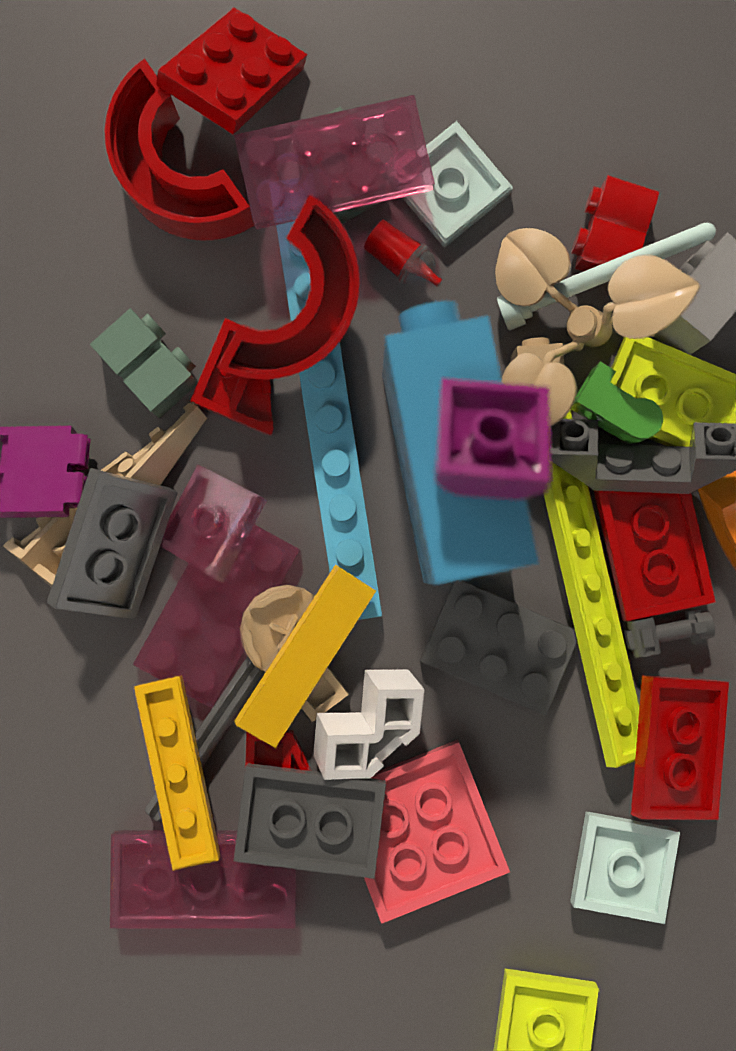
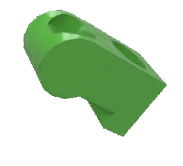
(616, 409)

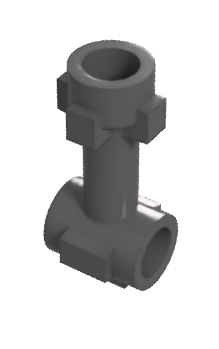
(645, 636)

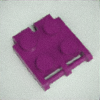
(39, 470)

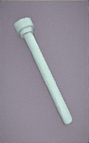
(516, 315)

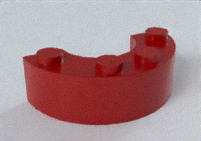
(176, 203)
(327, 310)

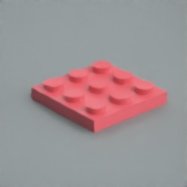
(431, 834)

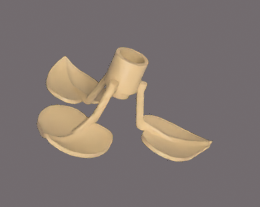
(644, 293)

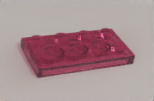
(337, 158)
(203, 618)
(201, 896)

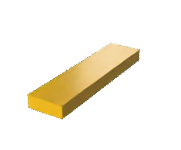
(304, 656)
(177, 772)

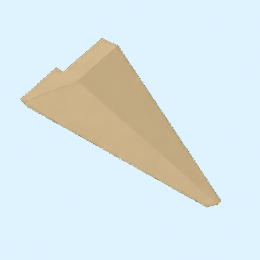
(45, 545)

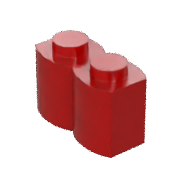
(616, 224)

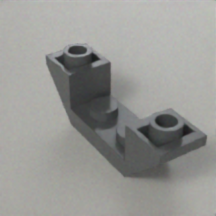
(644, 467)

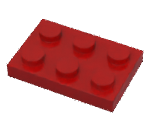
(231, 70)
(654, 552)
(679, 748)

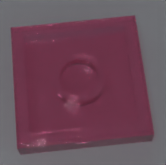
(211, 522)

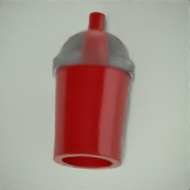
(402, 255)

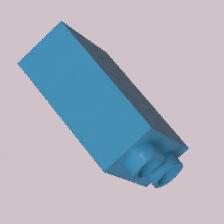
(451, 532)

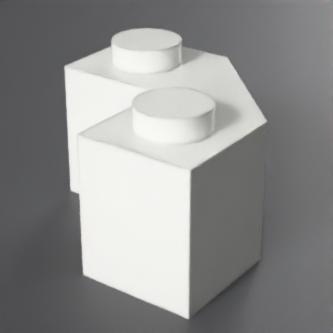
(359, 741)

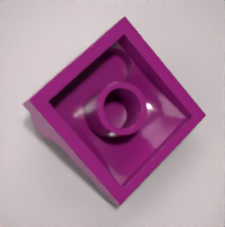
(493, 439)

